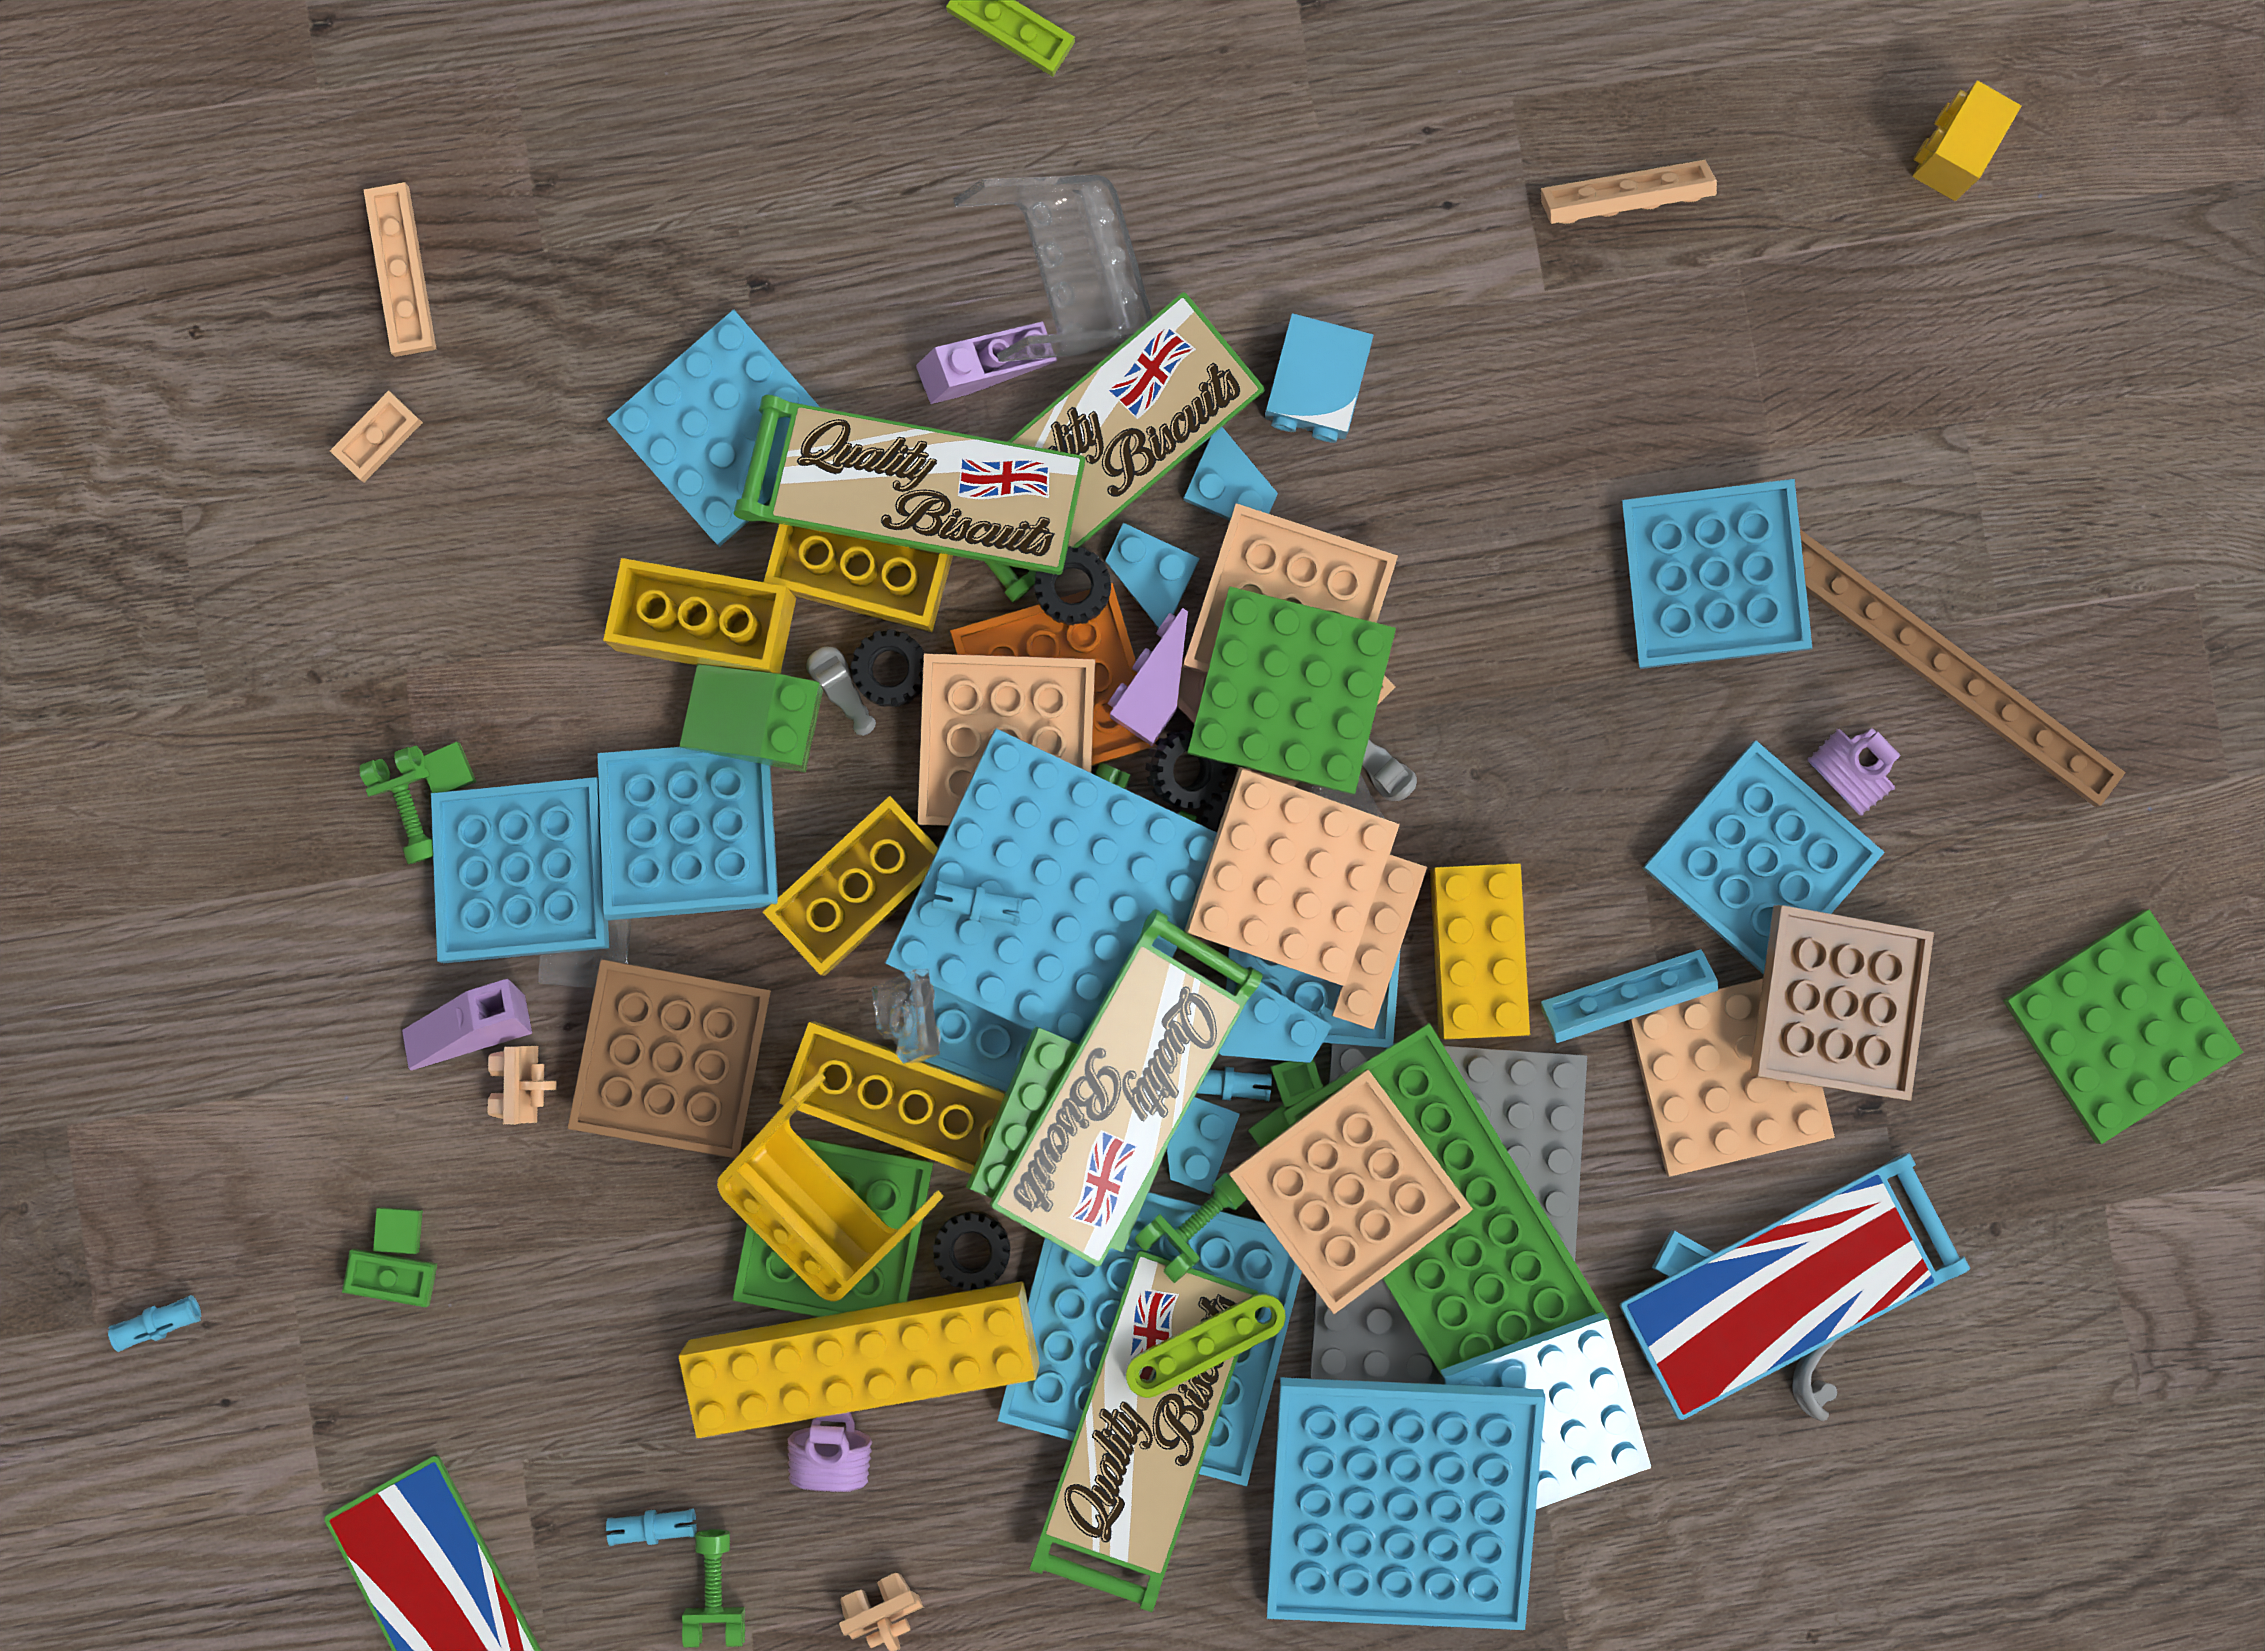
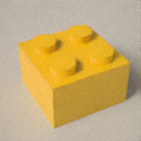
(1964, 140)

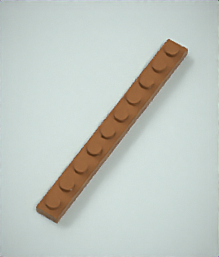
(1957, 675)

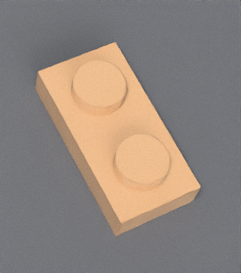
(376, 436)

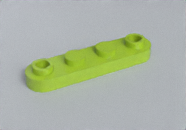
(1205, 1345)

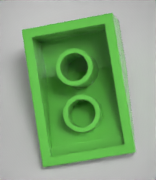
(752, 716)

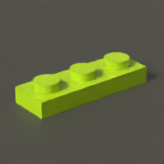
(1016, 30)

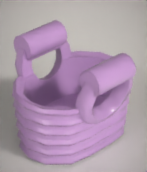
(1841, 767)
(829, 1457)

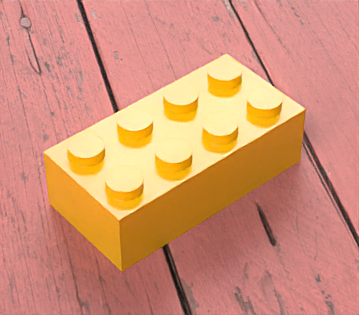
(860, 575)
(699, 617)
(854, 887)
(1479, 951)

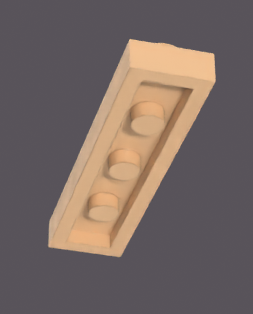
(1628, 192)
(399, 269)
(1380, 942)

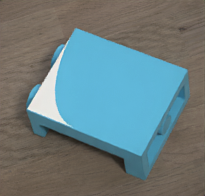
(1318, 378)

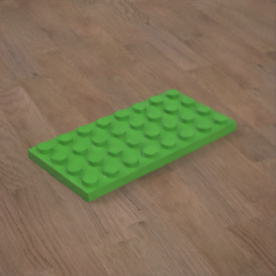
(1500, 1266)

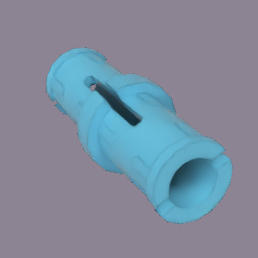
(977, 903)
(1235, 1084)
(154, 1323)
(651, 1527)

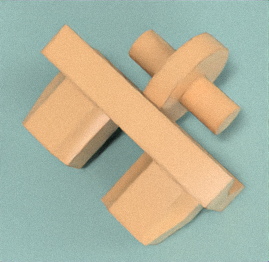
(522, 1084)
(863, 1619)

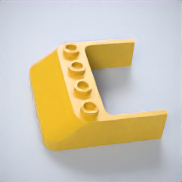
(807, 1208)

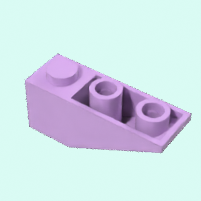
(974, 364)
(1153, 694)
(468, 1024)

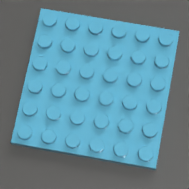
(1088, 878)
(1077, 1304)
(1404, 1503)

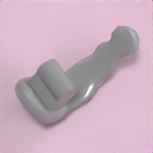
(832, 671)
(1387, 775)
(1812, 1397)

